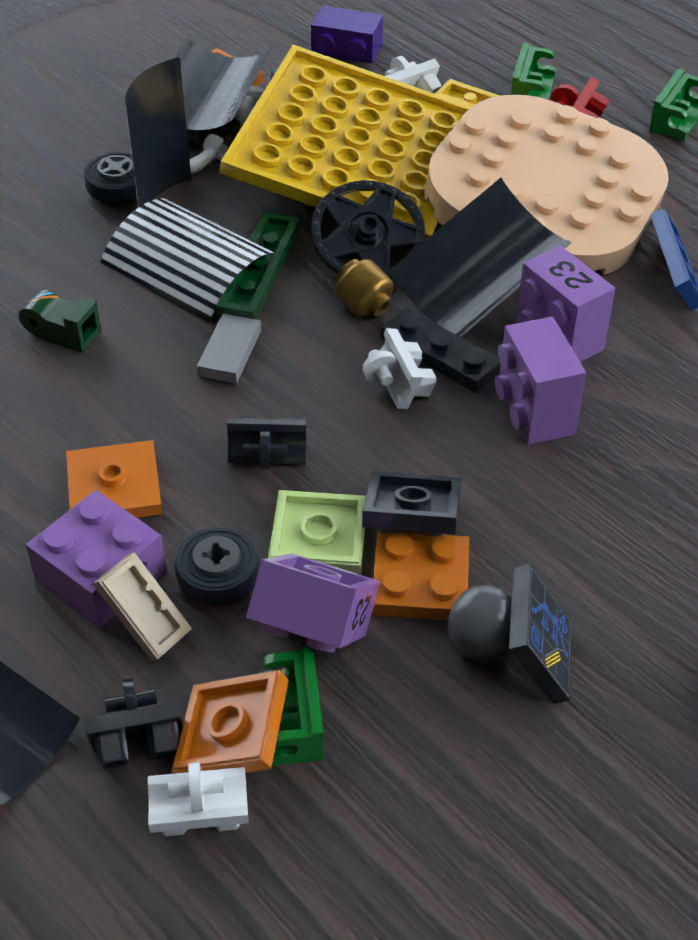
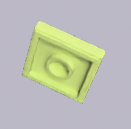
(320, 528)

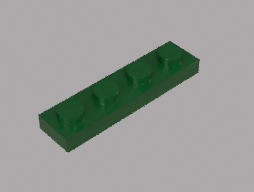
(253, 284)

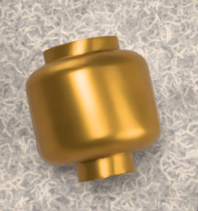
(364, 288)

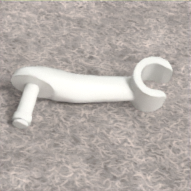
(213, 149)

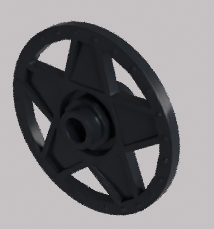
(366, 228)

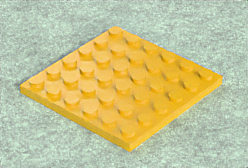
(338, 126)

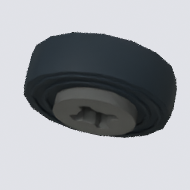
(111, 178)
(233, 568)

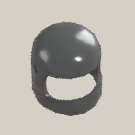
(481, 624)

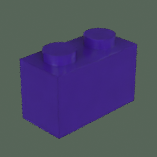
(347, 34)

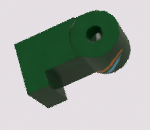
(61, 320)

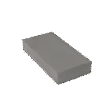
(229, 348)

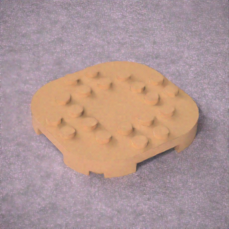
(562, 166)

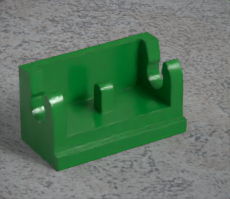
(530, 76)
(676, 107)
(301, 721)

